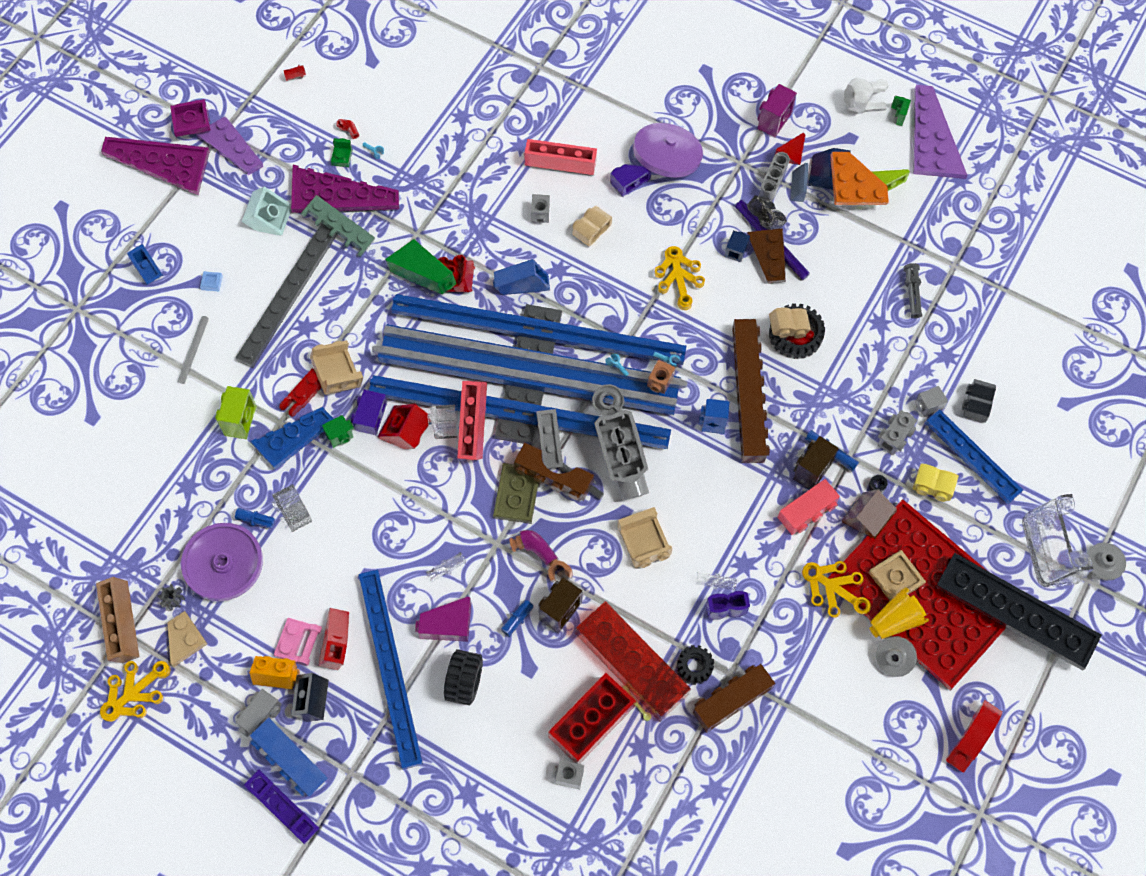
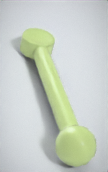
(646, 716)

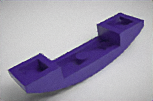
(281, 806)

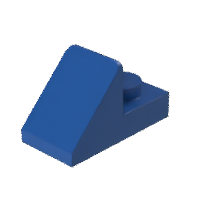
(144, 264)

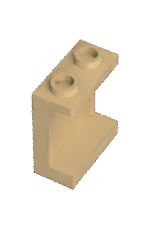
(335, 367)
(644, 538)

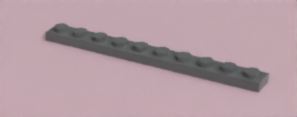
(286, 297)

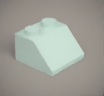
(267, 212)

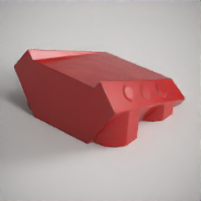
(462, 271)

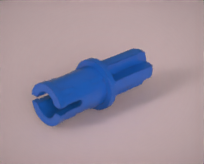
(254, 518)
(517, 618)

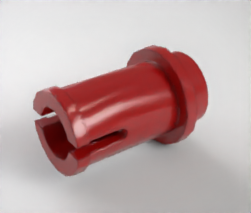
(294, 72)

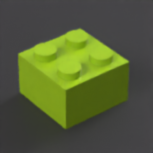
(236, 412)

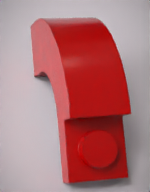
(975, 736)

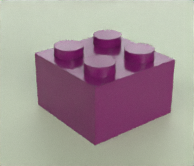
(776, 110)

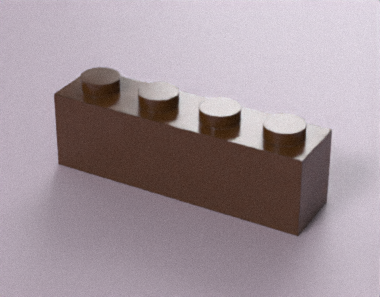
(733, 698)

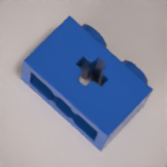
(714, 416)

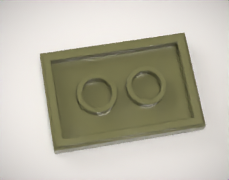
(515, 496)

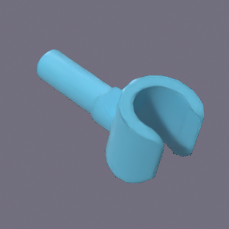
(374, 149)
(668, 359)
(616, 361)

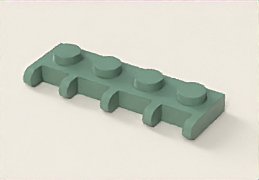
(339, 224)

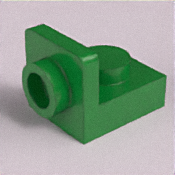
(902, 105)
(342, 152)

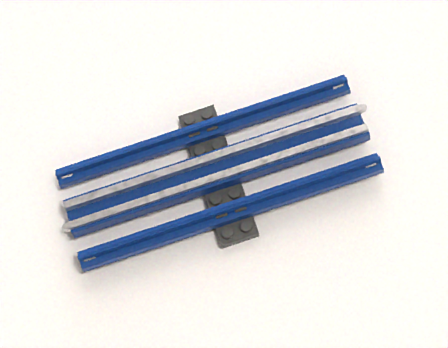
(525, 369)

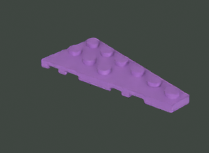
(933, 143)

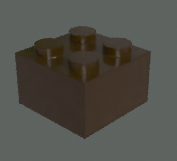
(815, 462)
(560, 604)

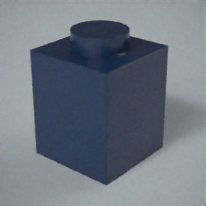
(737, 246)

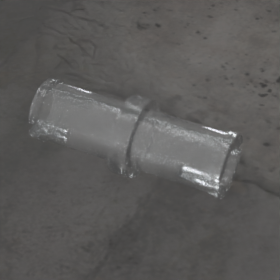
(446, 567)
(716, 581)

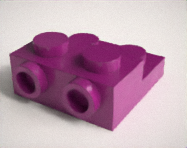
(190, 118)

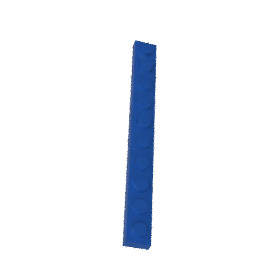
(390, 670)

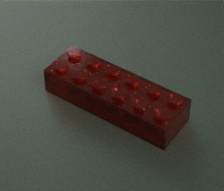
(632, 661)

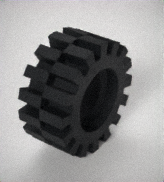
(686, 673)

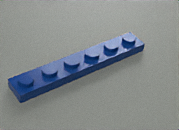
(974, 456)

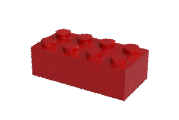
(591, 719)

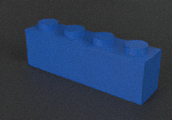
(288, 757)

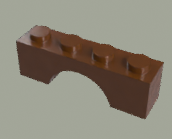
(574, 483)

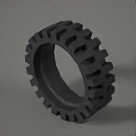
(801, 350)

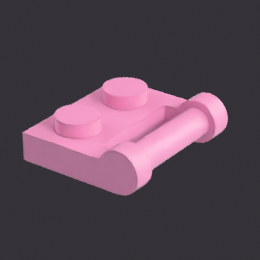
(292, 638)

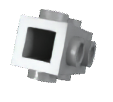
(900, 427)
(261, 707)

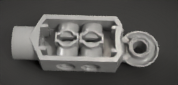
(620, 443)

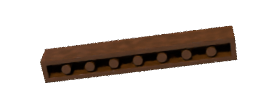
(749, 391)

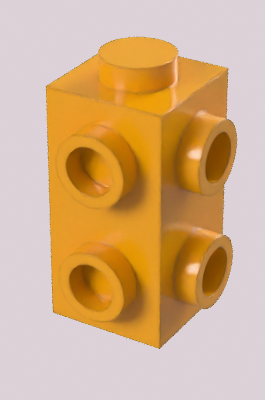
(274, 672)

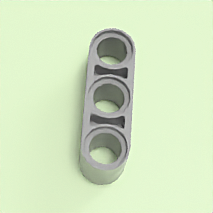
(775, 170)

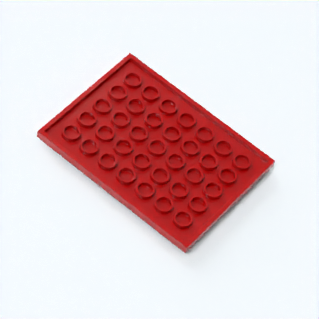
(955, 632)

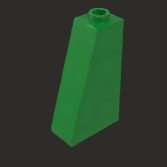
(421, 267)

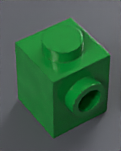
(338, 431)

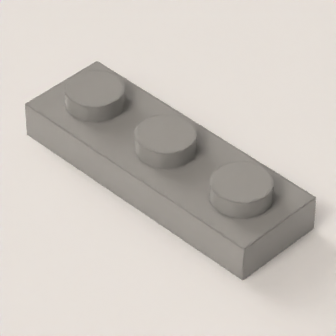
(550, 438)

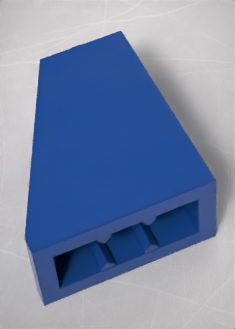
(521, 278)

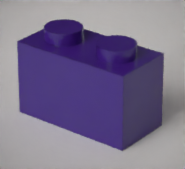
(369, 412)

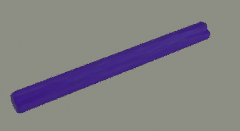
(790, 259)

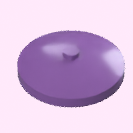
(668, 150)
(222, 561)

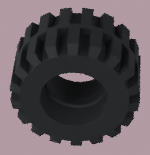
(463, 677)

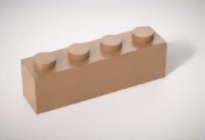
(117, 620)

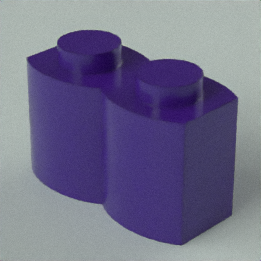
(732, 605)

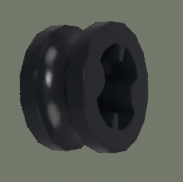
(872, 486)

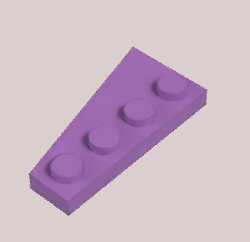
(231, 145)

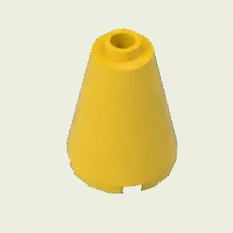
(898, 616)

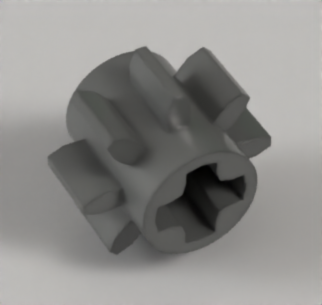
(177, 597)

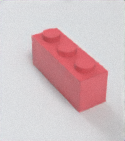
(809, 507)

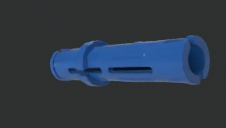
(841, 457)

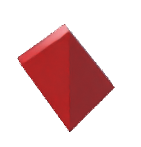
(793, 149)

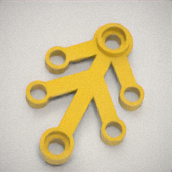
(679, 274)
(833, 586)
(132, 692)

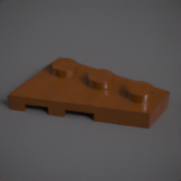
(770, 253)

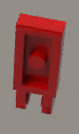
(302, 393)

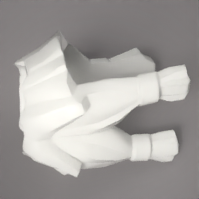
(858, 94)

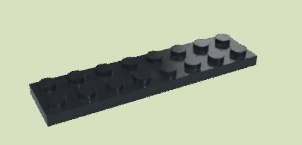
(1019, 611)

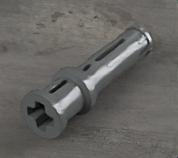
(913, 283)

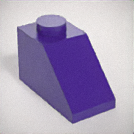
(629, 178)

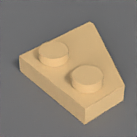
(183, 638)

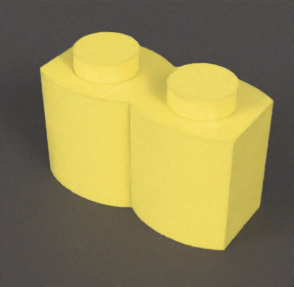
(935, 482)

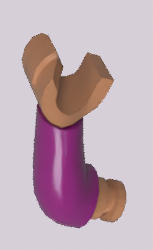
(534, 542)

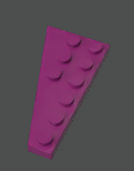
(170, 162)
(339, 192)

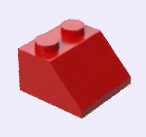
(404, 426)

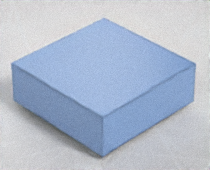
(211, 281)

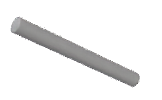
(193, 349)

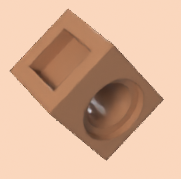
(663, 370)

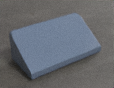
(799, 183)

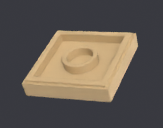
(896, 574)

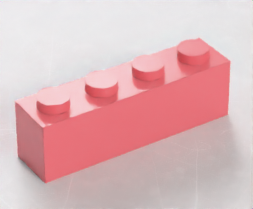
(560, 156)
(472, 420)

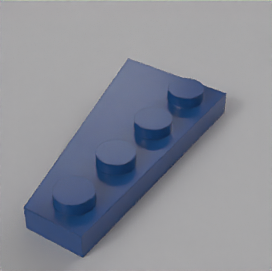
(287, 441)

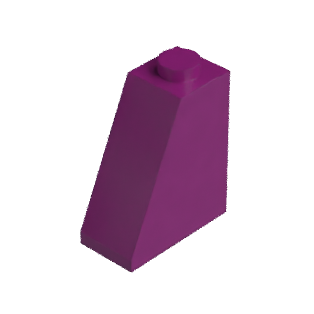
(446, 622)

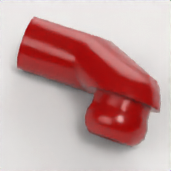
(348, 126)
(801, 341)

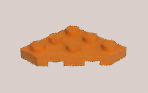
(855, 182)

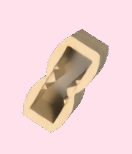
(591, 225)
(789, 322)

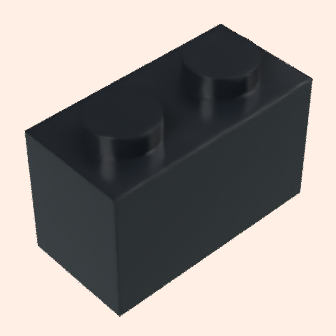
(310, 697)

